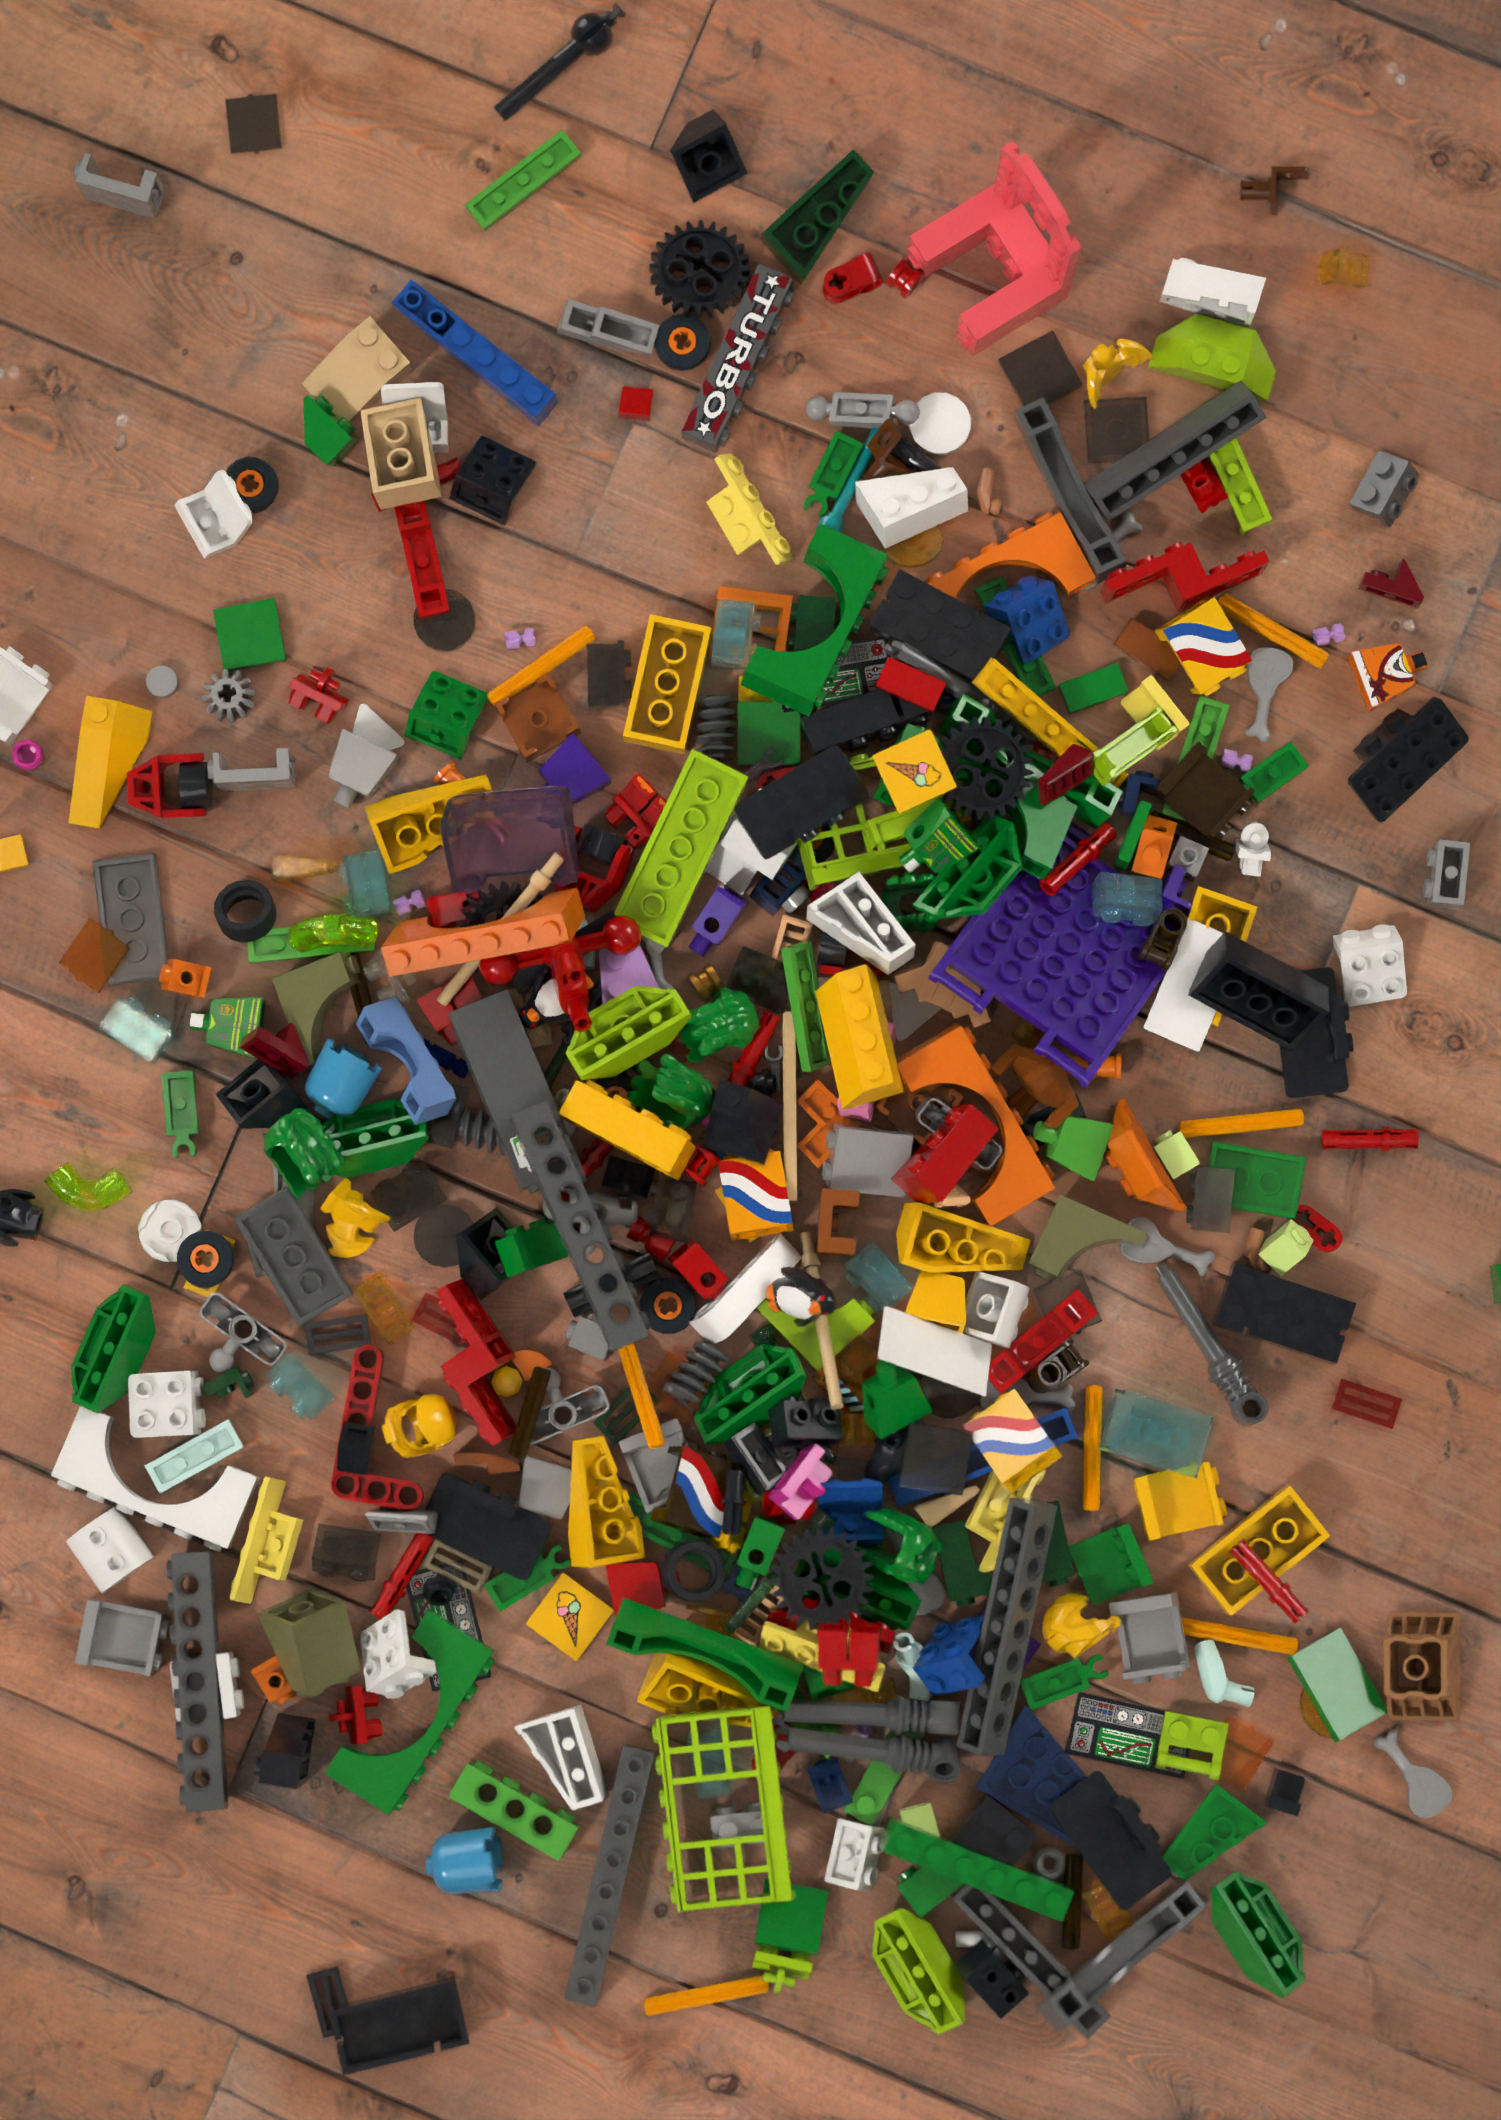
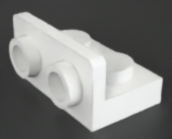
(854, 1855)

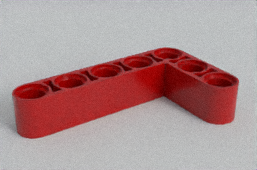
(368, 1407)

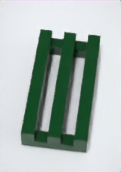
(607, 1430)

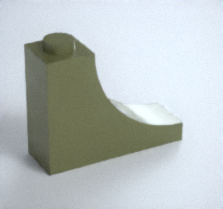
(309, 994)
(1074, 1231)

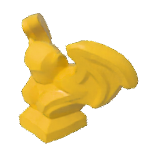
(1107, 363)
(349, 1216)

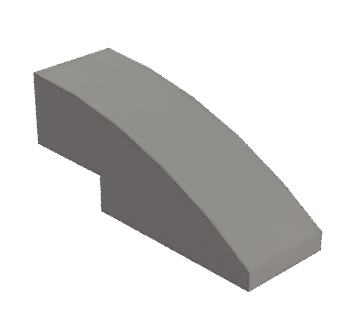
(607, 328)

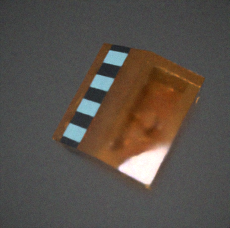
(854, 1365)

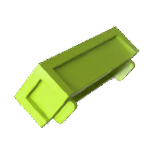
(1240, 487)
(1132, 746)
(892, 825)

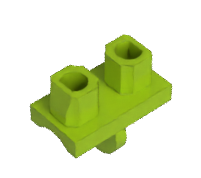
(795, 1966)

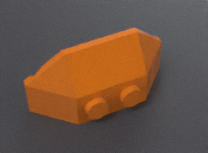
(1138, 1163)

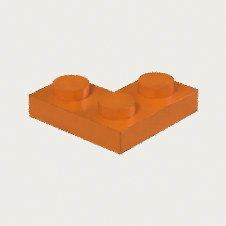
(823, 1109)

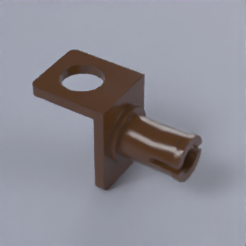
(1269, 189)
(885, 460)

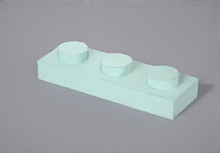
(194, 1456)

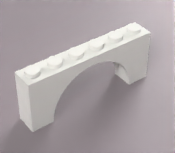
(88, 1465)

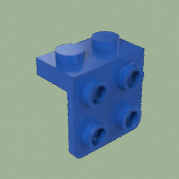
(1033, 615)
(847, 1506)
(945, 1659)

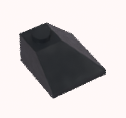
(707, 156)
(259, 1097)
(742, 1122)
(478, 1254)

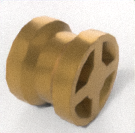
(705, 982)

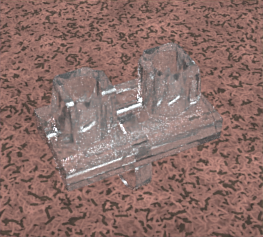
(377, 968)

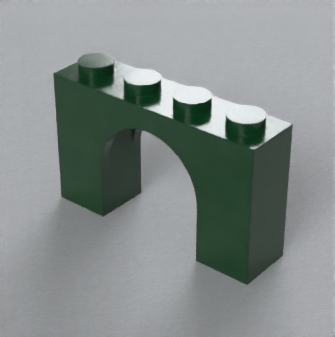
(962, 1573)

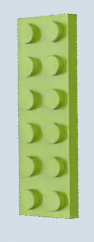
(681, 846)

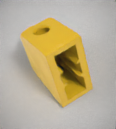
(939, 1299)

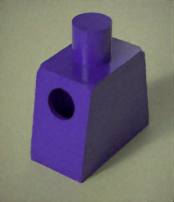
(575, 769)
(727, 909)

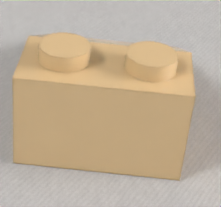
(357, 370)
(400, 454)

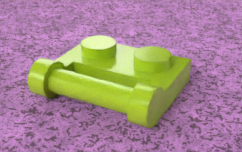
(1193, 1734)

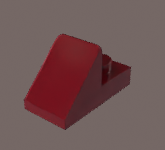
(1401, 589)
(279, 1051)

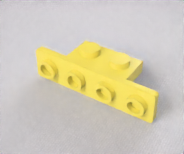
(743, 514)
(990, 1513)
(268, 1543)
(803, 1648)

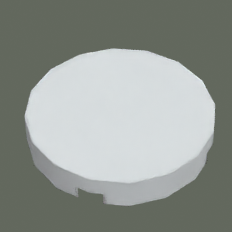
(941, 424)
(166, 1227)

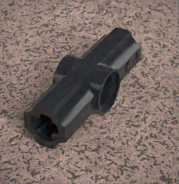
(638, 1271)

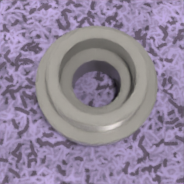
(1059, 1865)

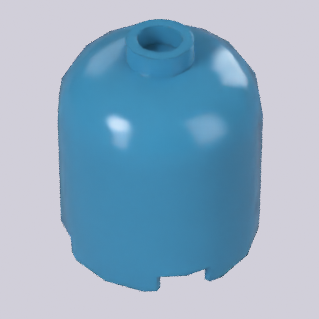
(340, 1080)
(466, 1861)

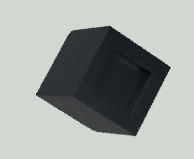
(628, 1177)
(355, 1448)
(1284, 1792)

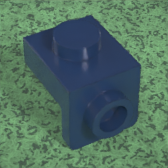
(1130, 793)
(829, 1785)

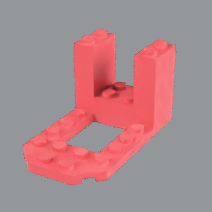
(1036, 271)

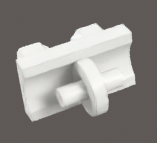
(1253, 848)

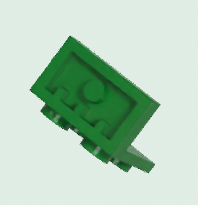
(445, 714)
(1110, 1564)

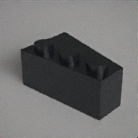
(286, 1752)

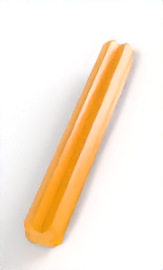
(1273, 631)
(542, 665)
(1242, 1123)
(641, 1397)
(1091, 1454)
(1240, 1636)
(705, 1995)

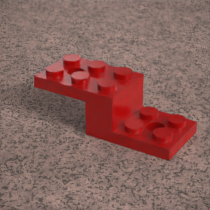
(1183, 575)
(470, 1367)

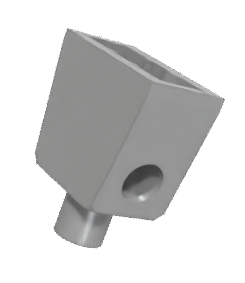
(359, 768)
(545, 1488)

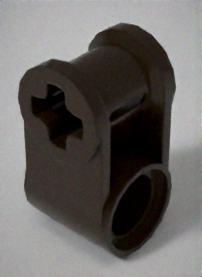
(1163, 943)
(1060, 1364)

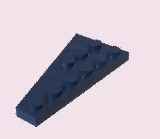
(1031, 1773)

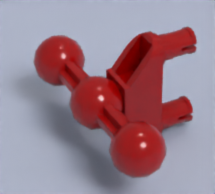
(619, 935)

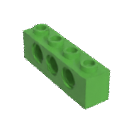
(467, 1794)

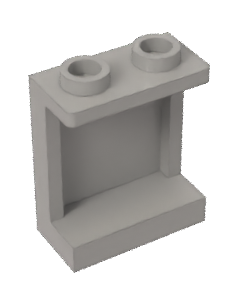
(140, 200)
(256, 778)
(866, 1159)
(655, 1468)
(122, 1637)
(1151, 1637)

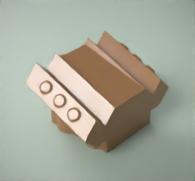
(915, 976)
(1423, 1666)

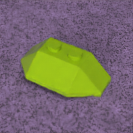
(1215, 355)
(627, 1031)
(919, 1970)

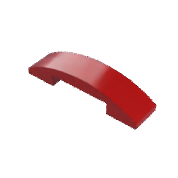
(422, 559)
(1040, 1340)

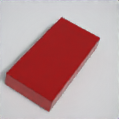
(910, 684)

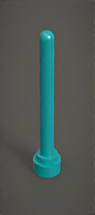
(834, 518)

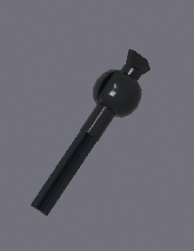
(590, 36)

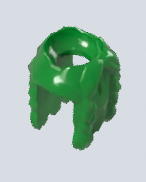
(896, 888)
(720, 1024)
(672, 1093)
(301, 1151)
(917, 1540)

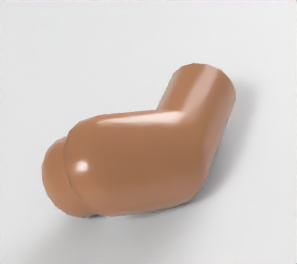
(984, 492)
(1252, 1249)

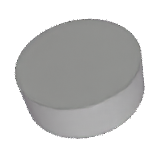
(162, 681)
(796, 899)

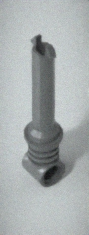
(955, 683)
(1223, 1367)
(895, 1715)
(937, 1758)

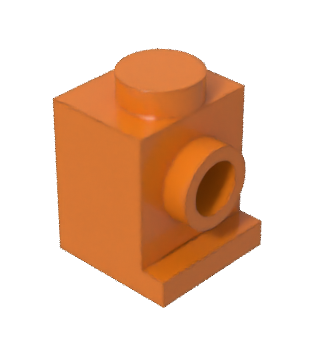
(171, 978)
(263, 1675)

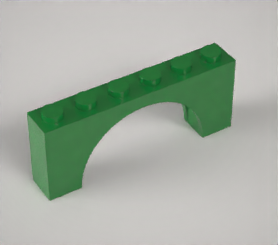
(800, 676)
(1037, 826)
(385, 1777)

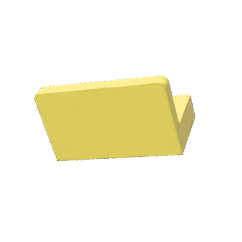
(1146, 699)

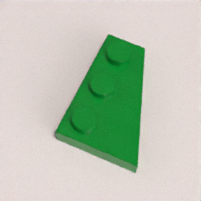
(1209, 1832)

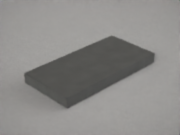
(132, 908)
(293, 1256)

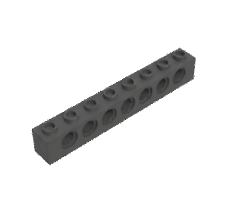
(615, 1333)
(1007, 1625)
(215, 1794)
(609, 1875)

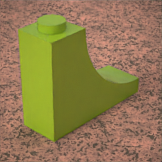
(843, 1325)

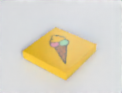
(914, 771)
(569, 1616)

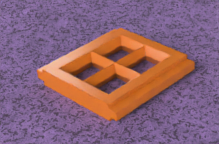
(764, 601)

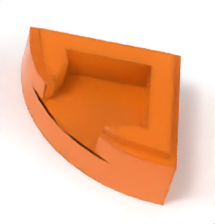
(527, 1360)

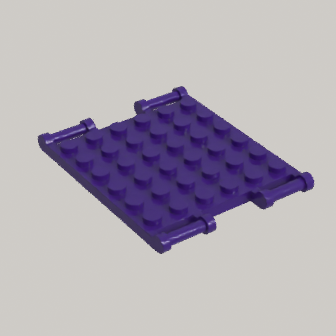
(1056, 964)

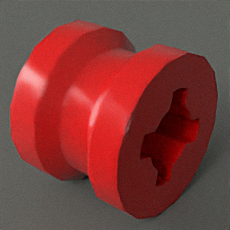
(904, 278)

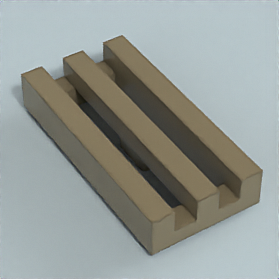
(481, 1577)

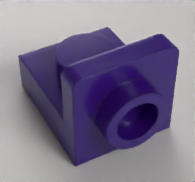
(1173, 889)

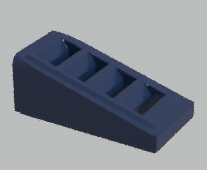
(769, 903)

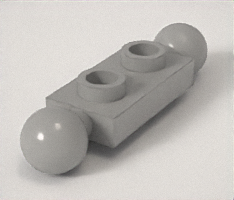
(862, 410)

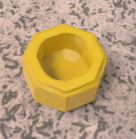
(507, 1381)

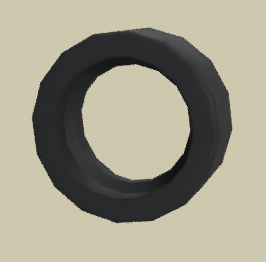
(241, 891)
(669, 1571)

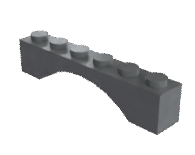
(1068, 490)
(1119, 1956)

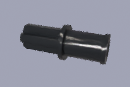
(913, 456)
(733, 1502)

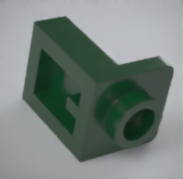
(224, 1383)

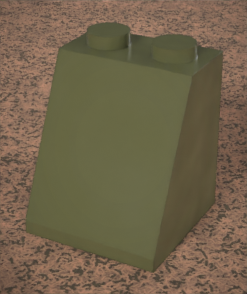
(312, 1641)

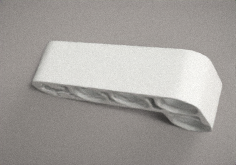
(745, 1292)

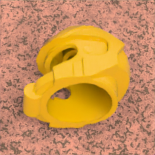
(432, 1421)
(1069, 1631)

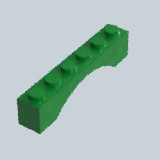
(1093, 800)
(650, 1631)
(976, 1869)

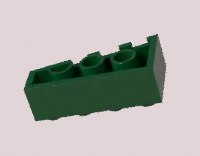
(813, 219)

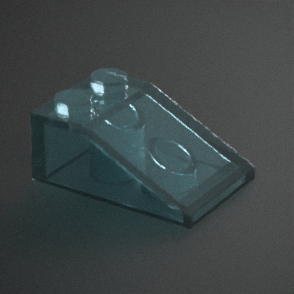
(1155, 1433)

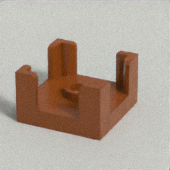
(537, 719)
(1040, 1082)
(901, 1108)
(829, 1222)

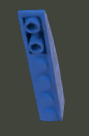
(476, 353)
(1056, 1425)

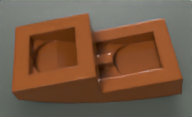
(1145, 647)
(495, 1463)

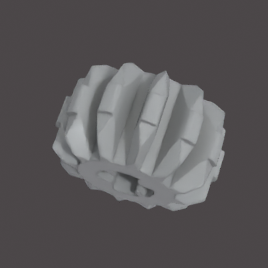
(237, 701)

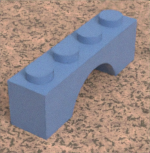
(389, 1029)

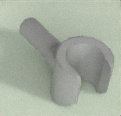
(775, 1064)

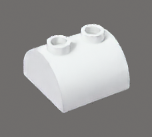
(994, 1308)
(110, 1549)

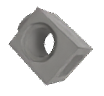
(1188, 856)

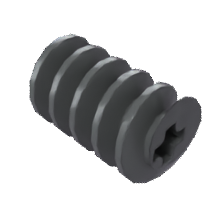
(714, 726)
(478, 1129)
(695, 1373)

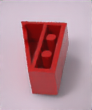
(945, 1155)

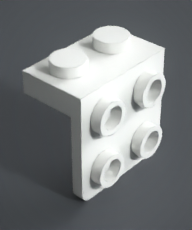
(434, 406)
(215, 515)
(1371, 965)
(166, 1404)
(387, 1658)
(231, 1697)

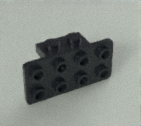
(1404, 756)
(801, 802)
(1319, 1059)
(488, 1525)
(1112, 1839)

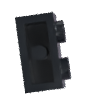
(805, 1423)
(991, 1979)

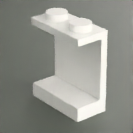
(20, 693)

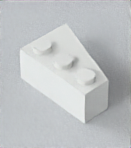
(1213, 291)
(911, 502)
(863, 924)
(567, 1754)

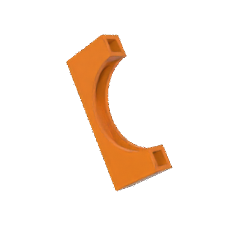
(1043, 547)
(419, 947)
(1018, 1172)

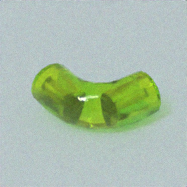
(333, 930)
(88, 1194)

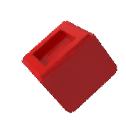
(635, 403)

